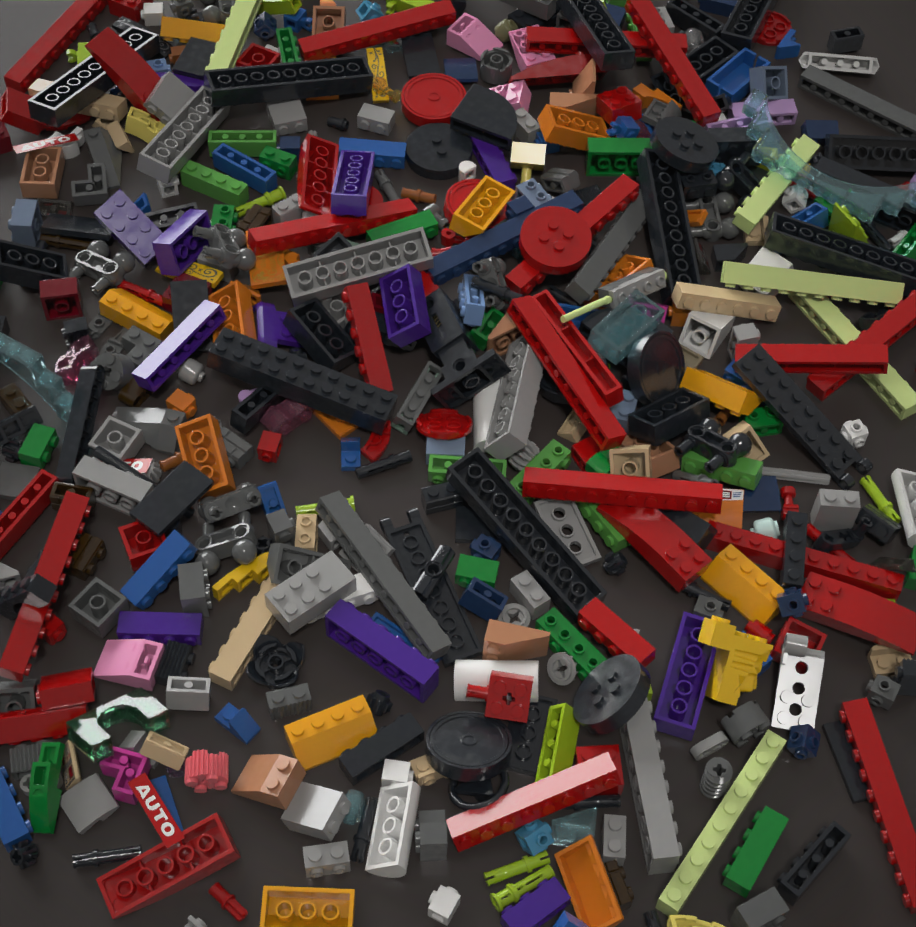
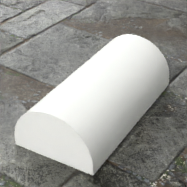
(482, 411)
(905, 491)
(478, 673)
(393, 830)

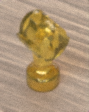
(380, 88)

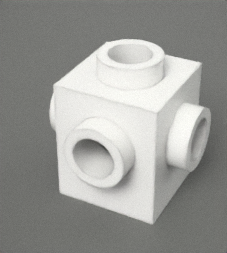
(795, 198)
(855, 432)

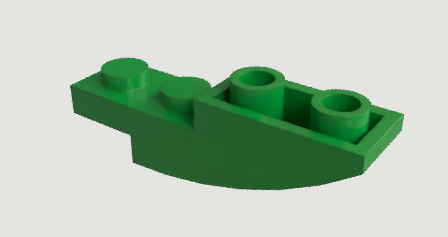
(43, 790)

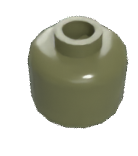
(502, 29)

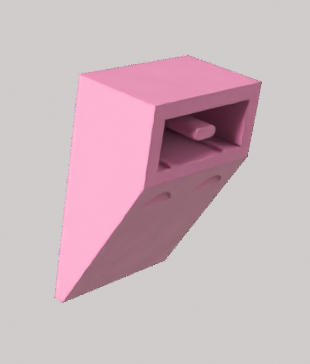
(471, 36)
(523, 58)
(516, 93)
(130, 662)

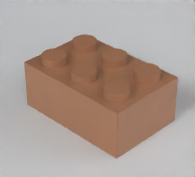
(42, 173)

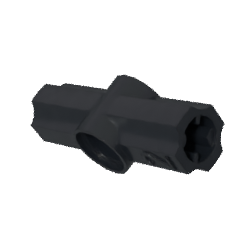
(438, 564)

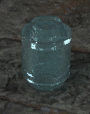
(357, 804)

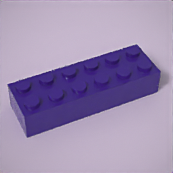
(353, 183)
(382, 650)
(685, 681)

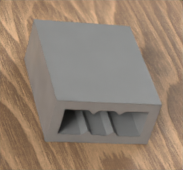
(168, 97)
(287, 116)
(835, 509)
(316, 811)

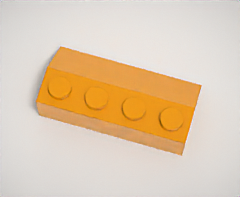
(184, 29)
(481, 207)
(131, 310)
(721, 391)
(745, 584)
(330, 732)
(307, 907)

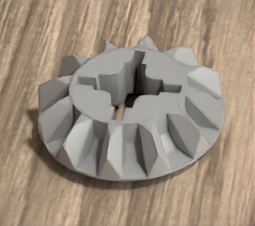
(512, 610)
(561, 677)

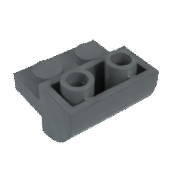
(658, 110)

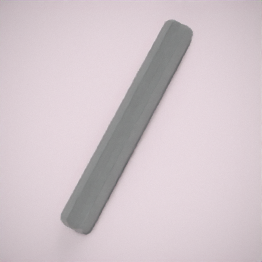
(796, 475)

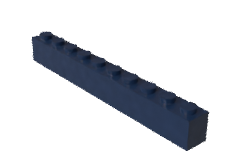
(491, 242)

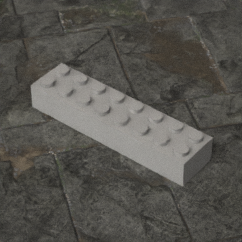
(181, 137)
(362, 263)
(514, 401)
(650, 792)

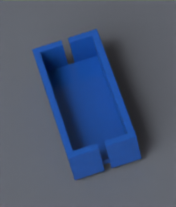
(734, 76)

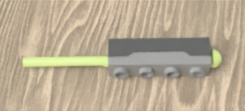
(611, 295)

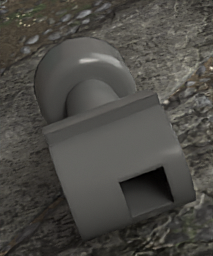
(442, 222)

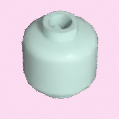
(766, 527)

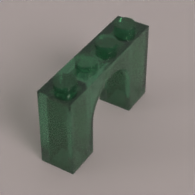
(136, 707)

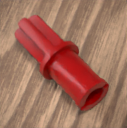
(228, 902)

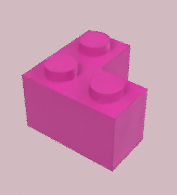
(124, 767)

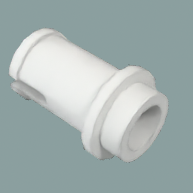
(897, 238)

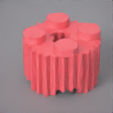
(206, 771)

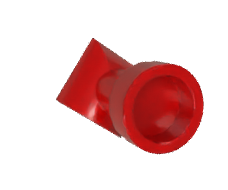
(449, 238)
(788, 494)

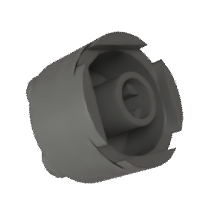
(496, 66)
(117, 370)
(745, 723)

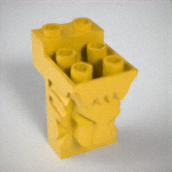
(735, 661)

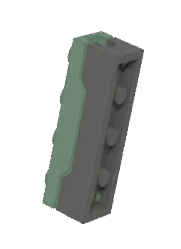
(417, 398)

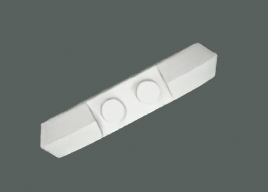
(840, 63)

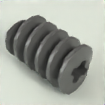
(716, 778)

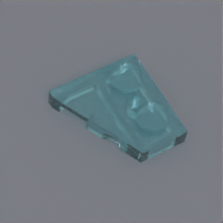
(573, 827)

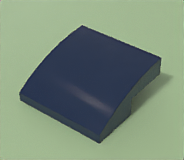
(461, 69)
(764, 497)

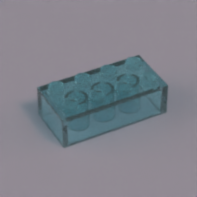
(623, 325)

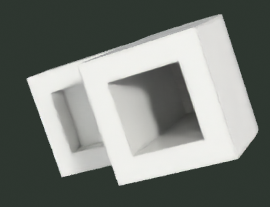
(71, 149)

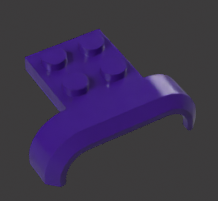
(271, 327)

